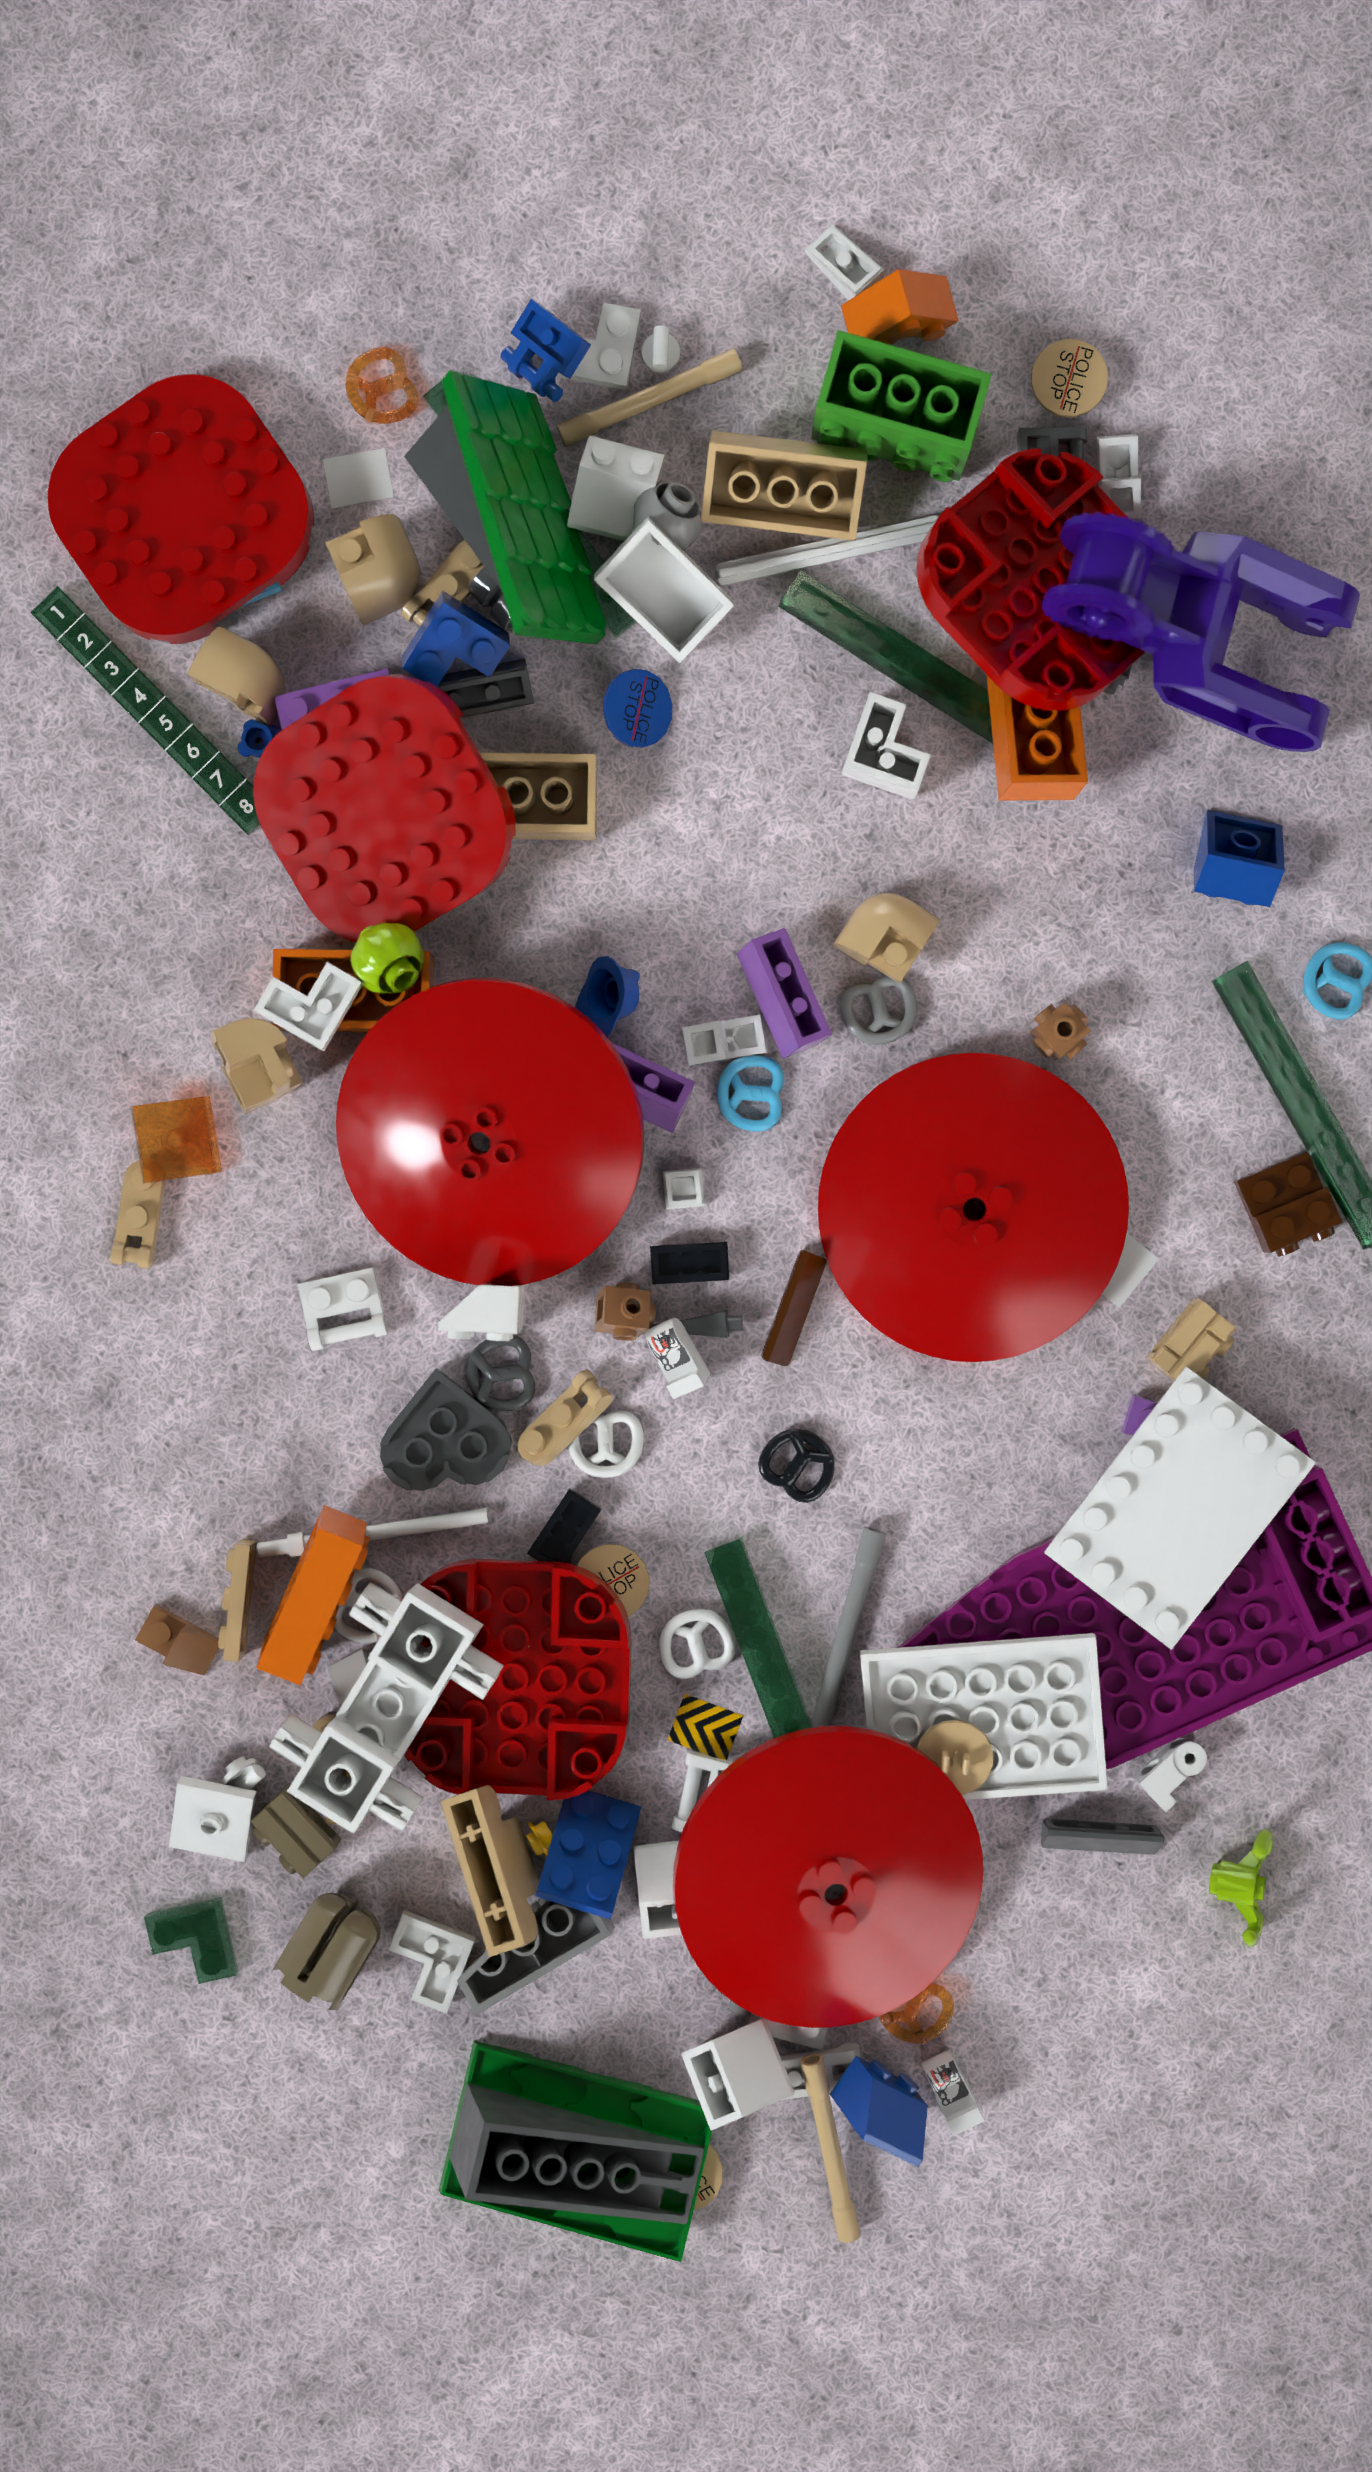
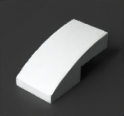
(1119, 465)
(725, 1040)

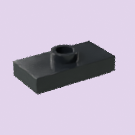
(689, 1263)
(564, 1529)

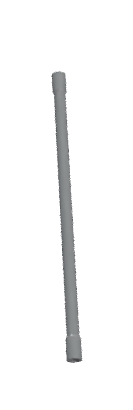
(866, 1561)

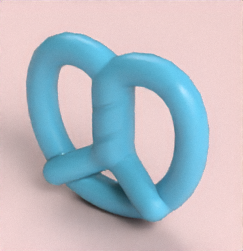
(1337, 979)
(750, 1092)

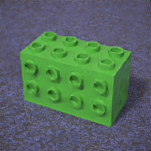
(900, 406)

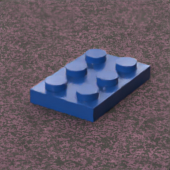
(589, 1853)

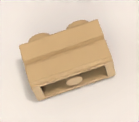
(1192, 1341)

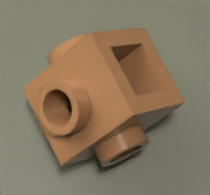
(1046, 1035)
(624, 1311)

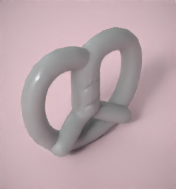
(880, 1012)

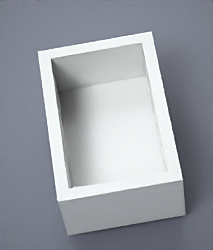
(663, 590)

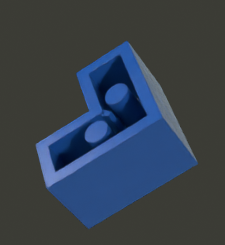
(454, 632)

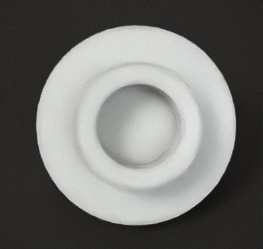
(660, 350)
(243, 1773)

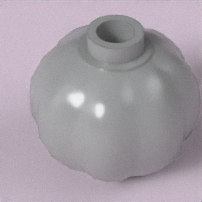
(673, 510)

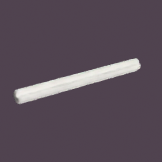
(823, 551)

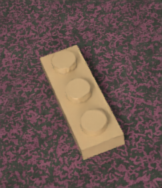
(237, 1600)

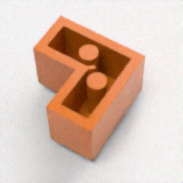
(902, 307)

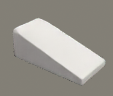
(844, 263)

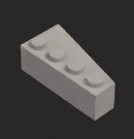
(560, 1937)

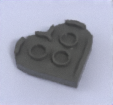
(444, 1437)

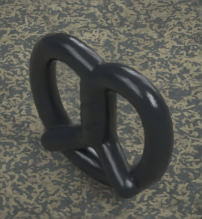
(798, 1463)

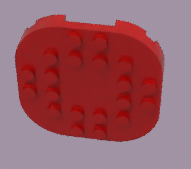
(180, 508)
(995, 560)
(383, 807)
(564, 1686)

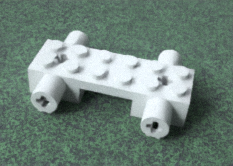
(385, 1707)

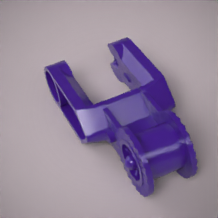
(1182, 610)

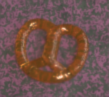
(380, 387)
(911, 2012)

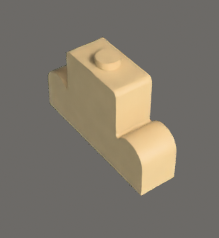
(494, 1868)

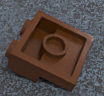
(1288, 1205)

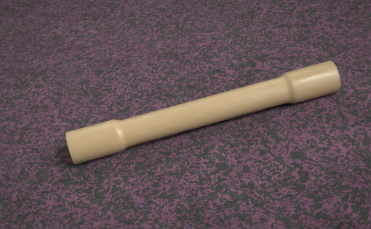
(707, 372)
(818, 2091)

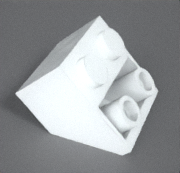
(489, 1311)
(655, 1889)
(737, 2074)

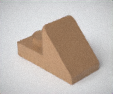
(178, 1640)

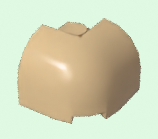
(376, 566)
(239, 674)
(887, 933)
(255, 1062)

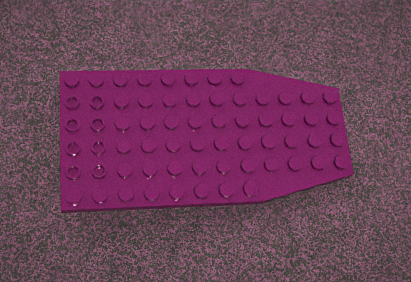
(1276, 1620)

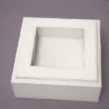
(683, 1188)

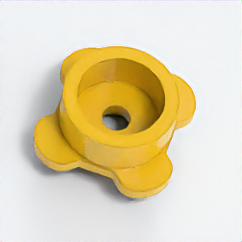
(539, 1838)

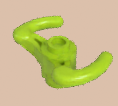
(1244, 1885)

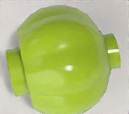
(383, 954)

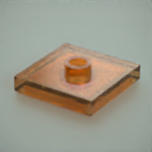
(176, 1139)

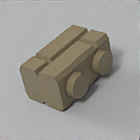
(294, 1832)

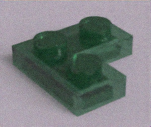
(201, 1928)

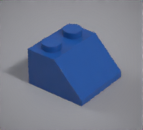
(1239, 859)
(883, 2108)

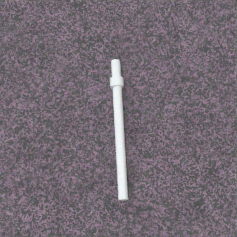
(296, 1542)

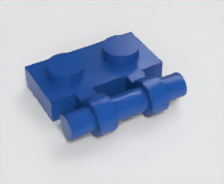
(552, 341)

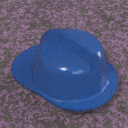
(608, 993)

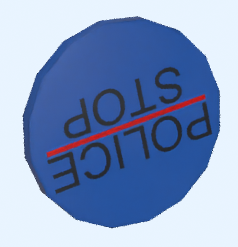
(637, 708)

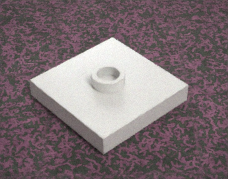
(212, 1818)

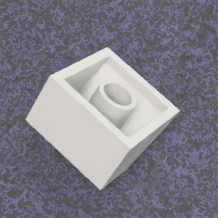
(608, 486)

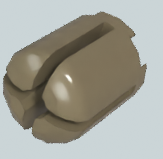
(328, 1949)

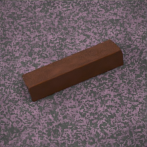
(793, 1308)

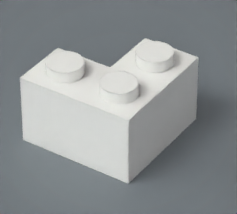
(875, 755)

